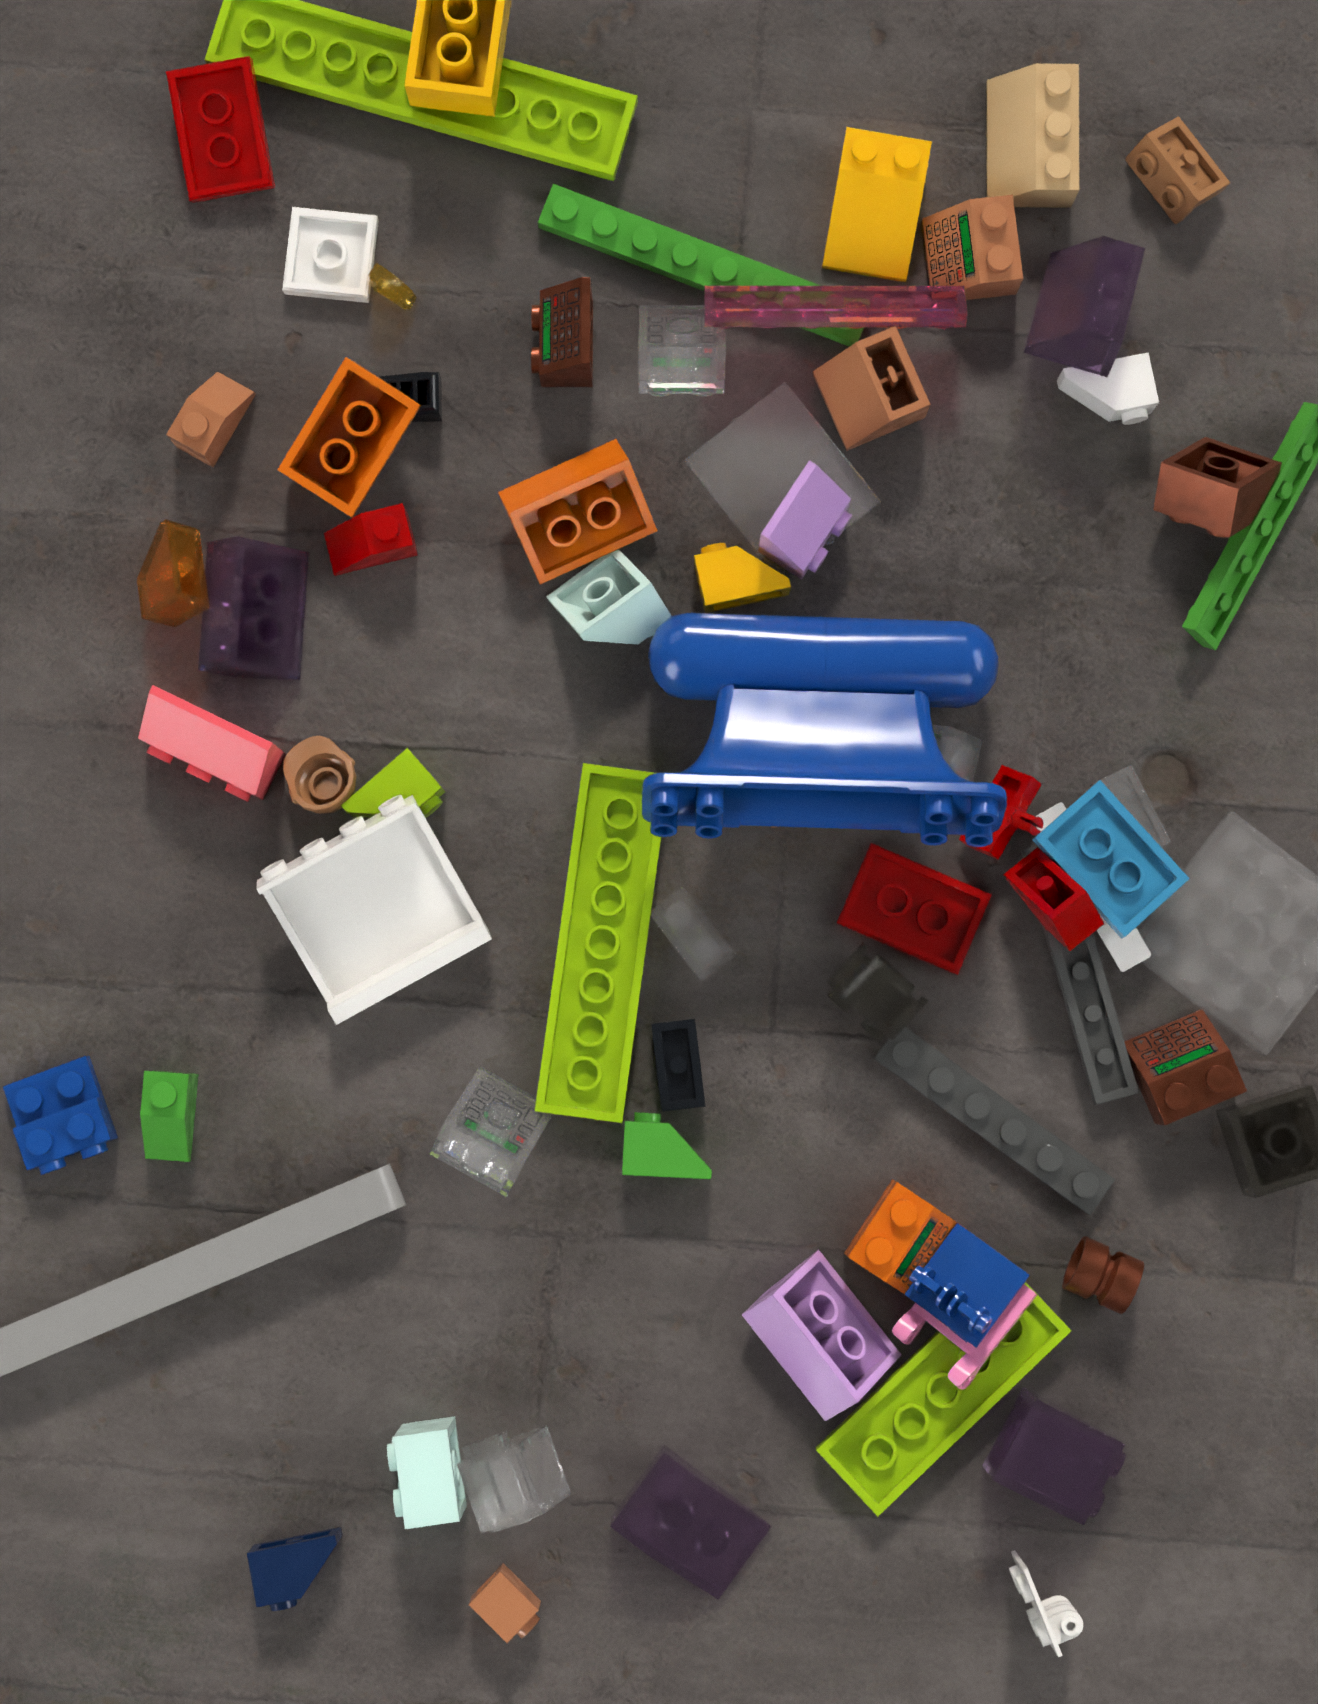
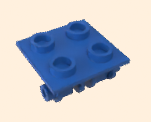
(966, 1285)

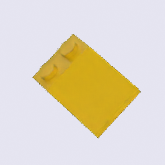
(876, 204)

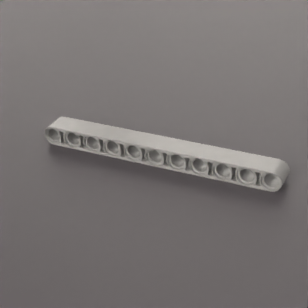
(199, 1268)

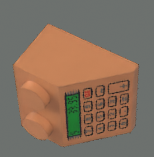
(975, 247)

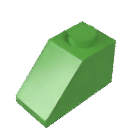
(168, 1114)
(659, 1150)

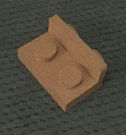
(1176, 169)

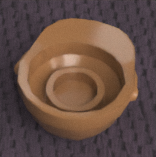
(319, 775)

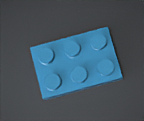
(1111, 858)

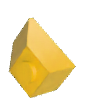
(735, 578)

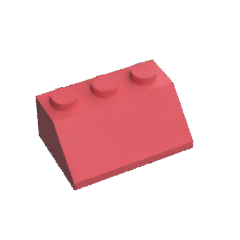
(209, 745)

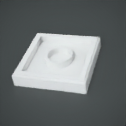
(330, 254)

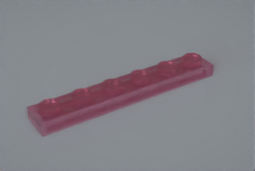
(835, 306)

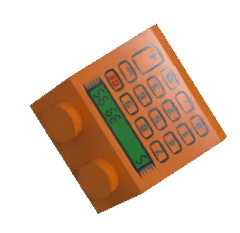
(899, 1236)

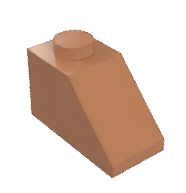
(210, 418)

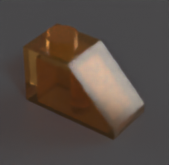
(173, 576)

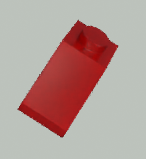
(371, 540)
(1054, 898)

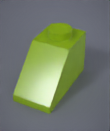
(400, 777)

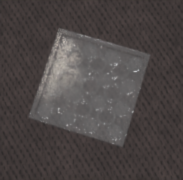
(1240, 934)

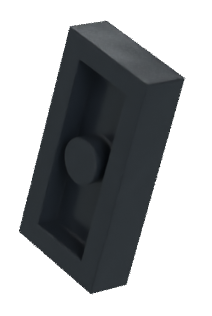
(678, 1065)

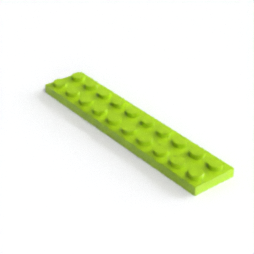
(366, 69)

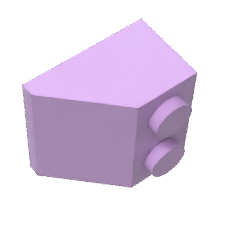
(805, 521)

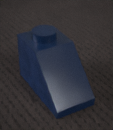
(287, 1566)

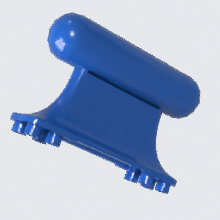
(823, 725)

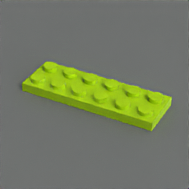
(923, 1413)

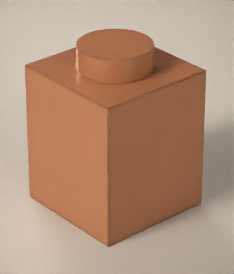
(506, 1604)

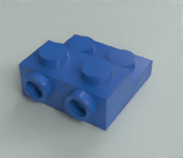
(60, 1115)

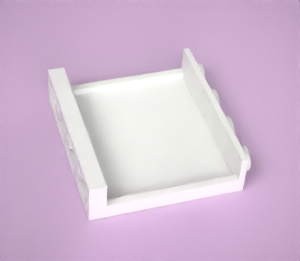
(373, 907)

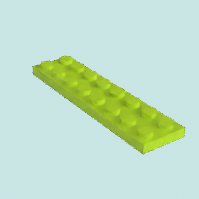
(600, 949)

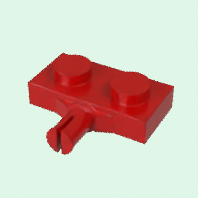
(1020, 794)

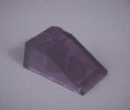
(689, 1523)

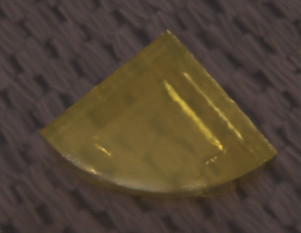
(391, 287)

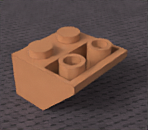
(872, 389)

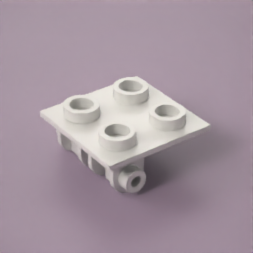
(1051, 1619)

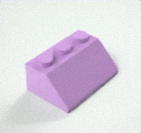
(822, 1336)

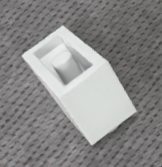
(1125, 394)

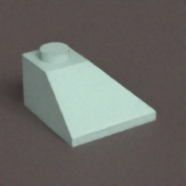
(610, 602)

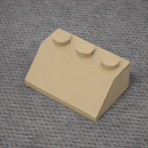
(1034, 135)

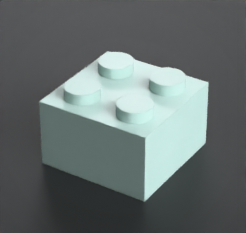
(428, 1473)

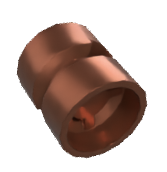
(1099, 1273)

